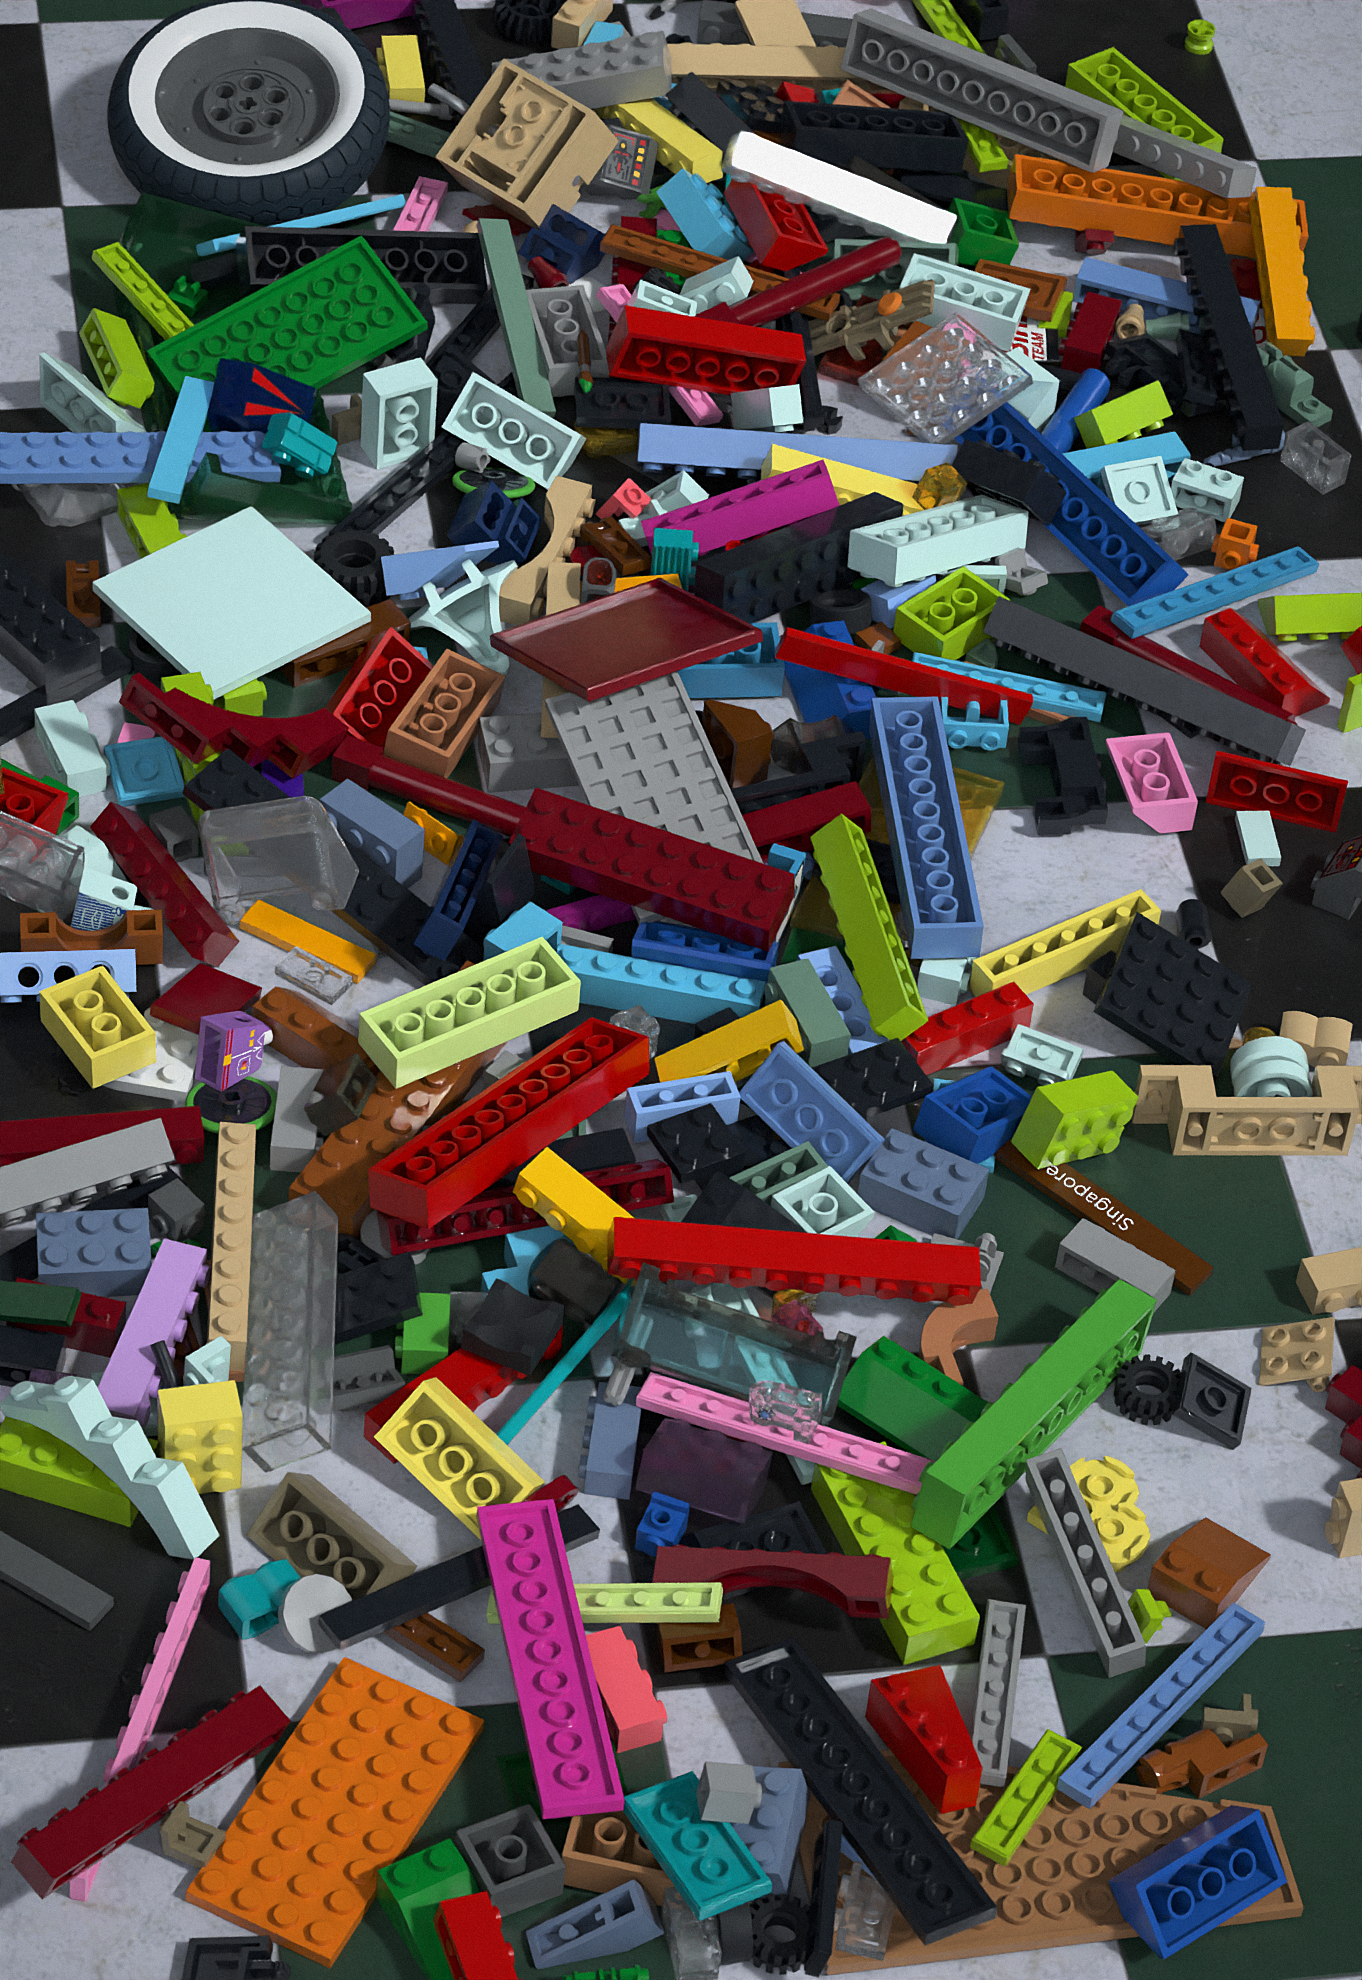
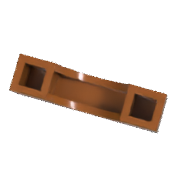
(135, 930)

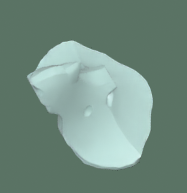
(469, 612)

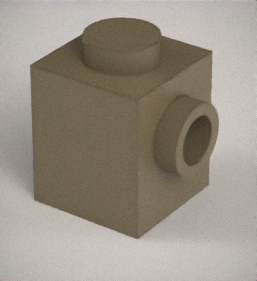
(1251, 888)

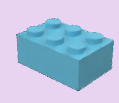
(703, 217)

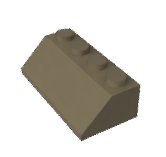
(327, 1538)

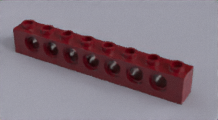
(501, 1212)

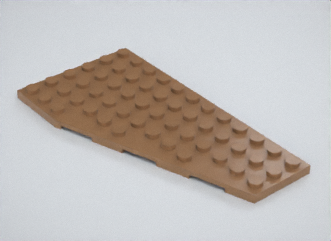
(1057, 1878)

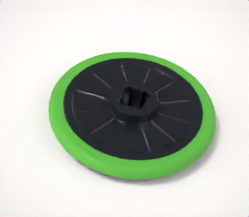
(510, 482)
(244, 1102)

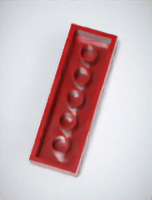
(702, 352)

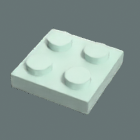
(1140, 489)

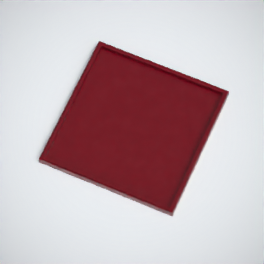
(625, 638)

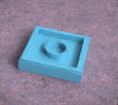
(144, 771)

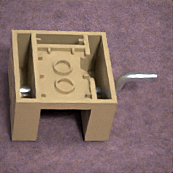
(524, 144)

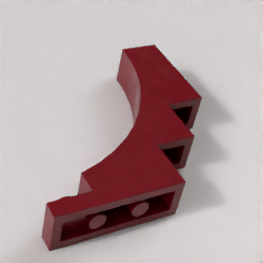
(205, 729)

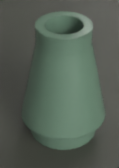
(1167, 326)

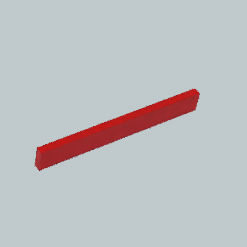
(899, 674)

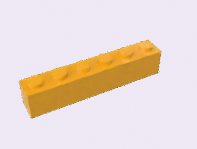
(1281, 270)

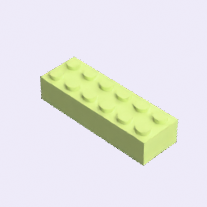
(468, 1012)

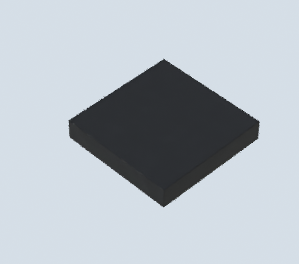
(1212, 1401)

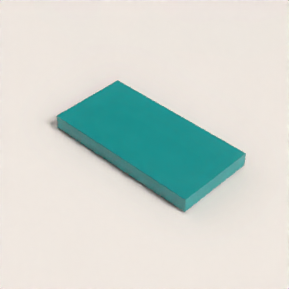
(699, 1856)

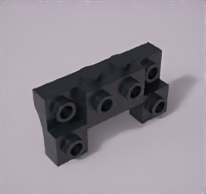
(1074, 775)

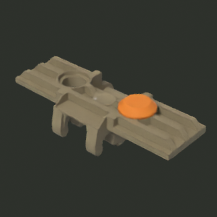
(873, 320)

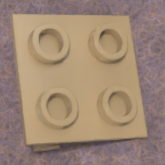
(1298, 1353)

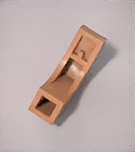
(955, 1327)

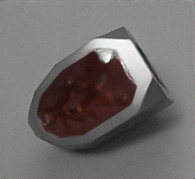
(598, 579)

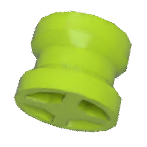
(1200, 37)

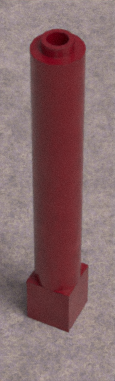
(810, 285)
(1099, 626)
(369, 768)

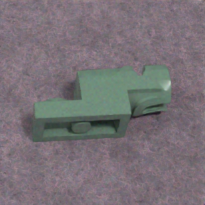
(1293, 388)

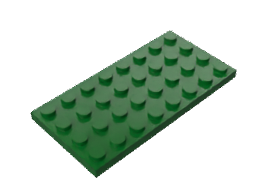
(302, 325)

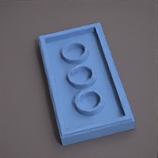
(805, 1109)

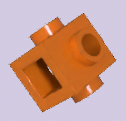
(1235, 545)

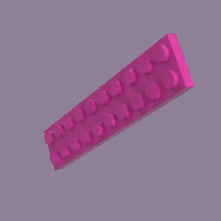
(549, 1660)

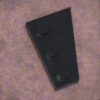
(452, 376)

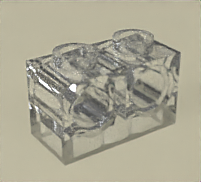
(691, 1942)

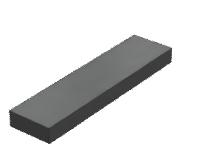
(52, 1584)

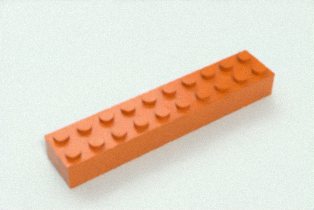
(1128, 204)

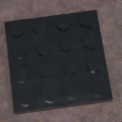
(1172, 996)

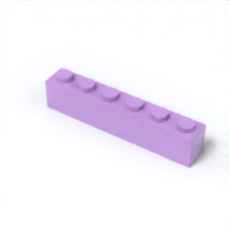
(157, 1315)

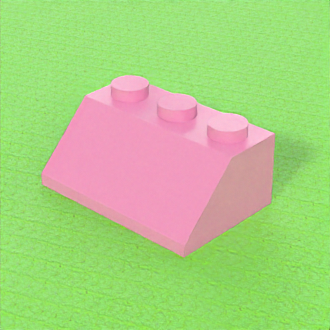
(1154, 781)

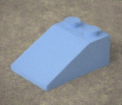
(408, 572)

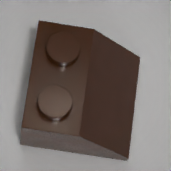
(738, 741)

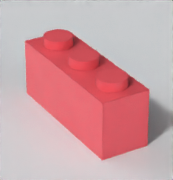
(625, 1691)

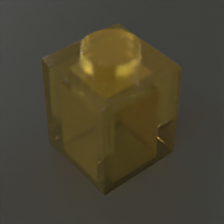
(939, 487)

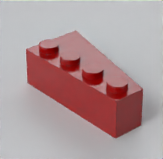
(927, 1735)

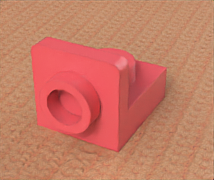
(626, 499)

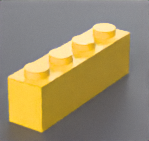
(733, 1047)
(569, 1203)

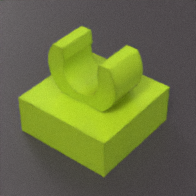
(1147, 1612)

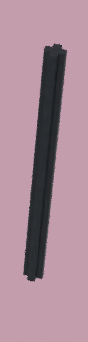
(808, 382)

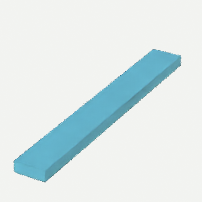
(315, 221)

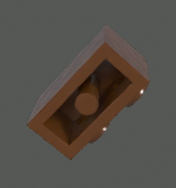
(700, 1643)

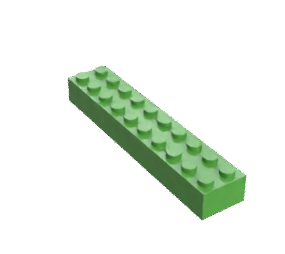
(1031, 1413)

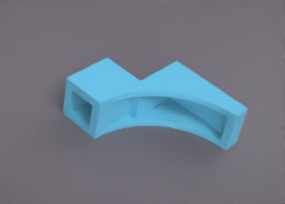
(522, 1256)

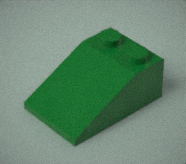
(411, 1894)

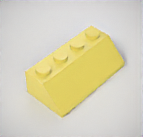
(456, 1454)

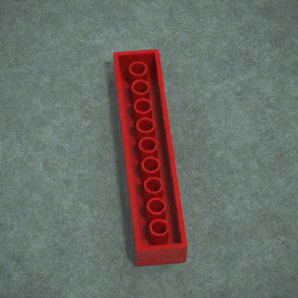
(508, 1123)

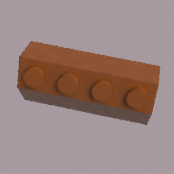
(308, 1031)

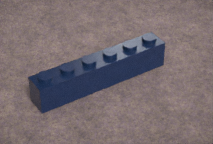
(458, 891)

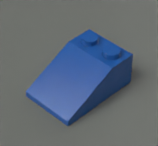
(973, 1115)

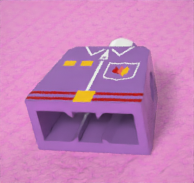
(230, 1048)

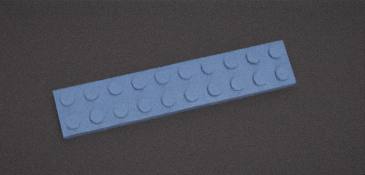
(122, 456)

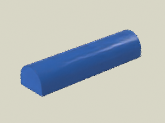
(1085, 395)

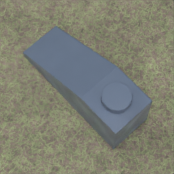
(597, 1928)

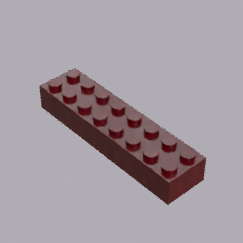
(655, 869)

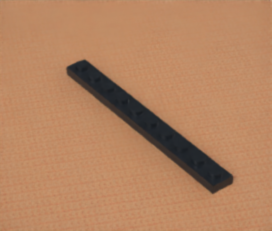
(410, 481)

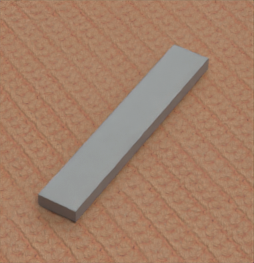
(997, 1688)

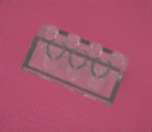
(39, 867)

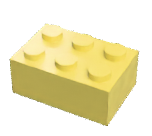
(97, 1026)
(204, 1432)

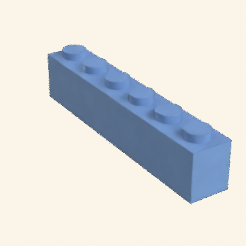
(1155, 293)

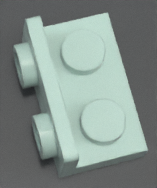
(208, 1363)

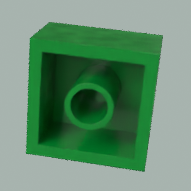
(982, 233)

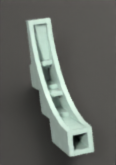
(119, 1447)

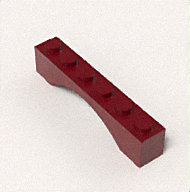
(852, 1583)

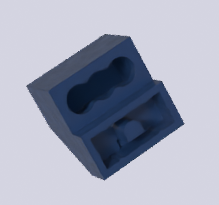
(565, 244)
(491, 516)

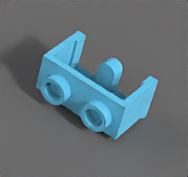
(974, 730)

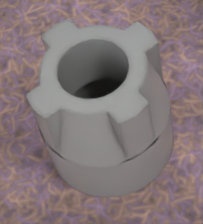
(472, 457)

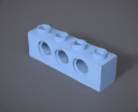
(119, 962)
(845, 996)

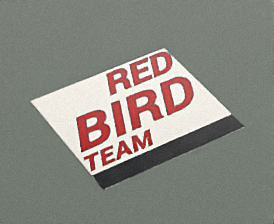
(1036, 342)

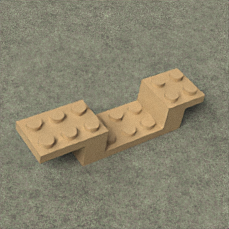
(1216, 1125)

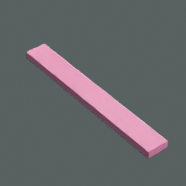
(825, 1447)

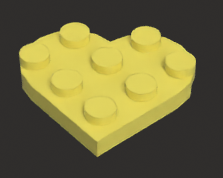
(1111, 1501)

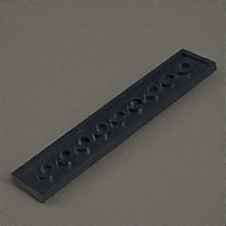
(377, 904)
(861, 1790)

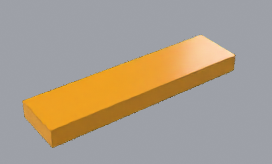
(290, 931)

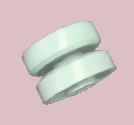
(1270, 1069)

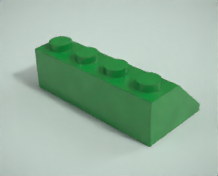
(908, 1399)

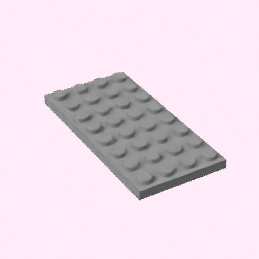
(651, 763)

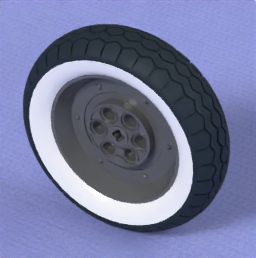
(249, 110)

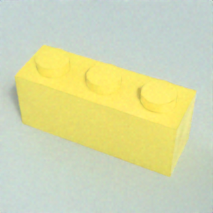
(401, 67)

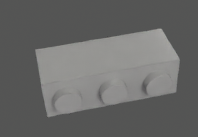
(293, 1135)
(1101, 1259)

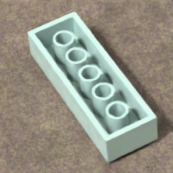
(937, 540)

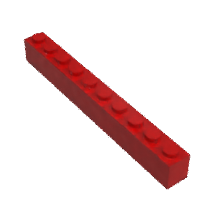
(795, 1260)

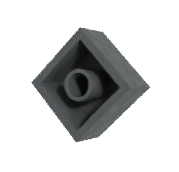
(512, 1860)

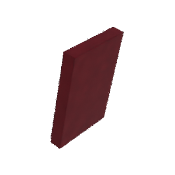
(202, 994)

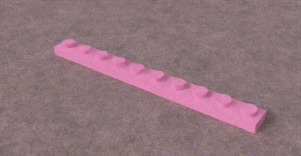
(156, 1683)

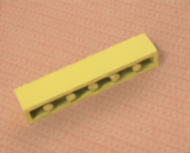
(678, 142)
(847, 480)
(1061, 948)

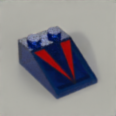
(250, 394)

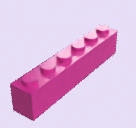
(751, 508)

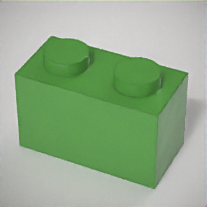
(426, 1336)

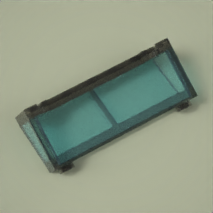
(723, 1345)

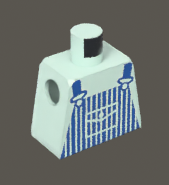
(102, 901)

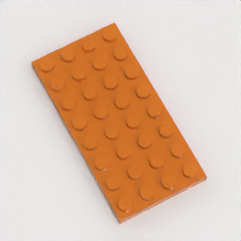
(335, 1811)

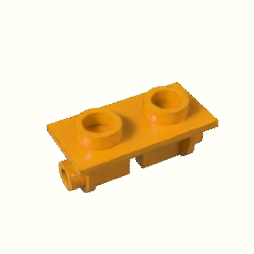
(438, 838)

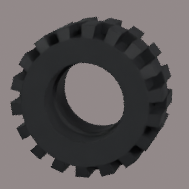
(355, 563)

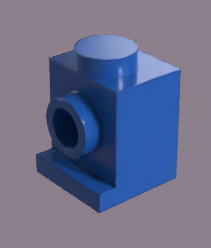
(662, 1524)

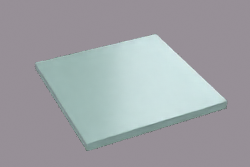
(231, 601)

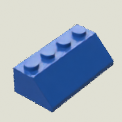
(827, 694)
(702, 950)
(1199, 1880)

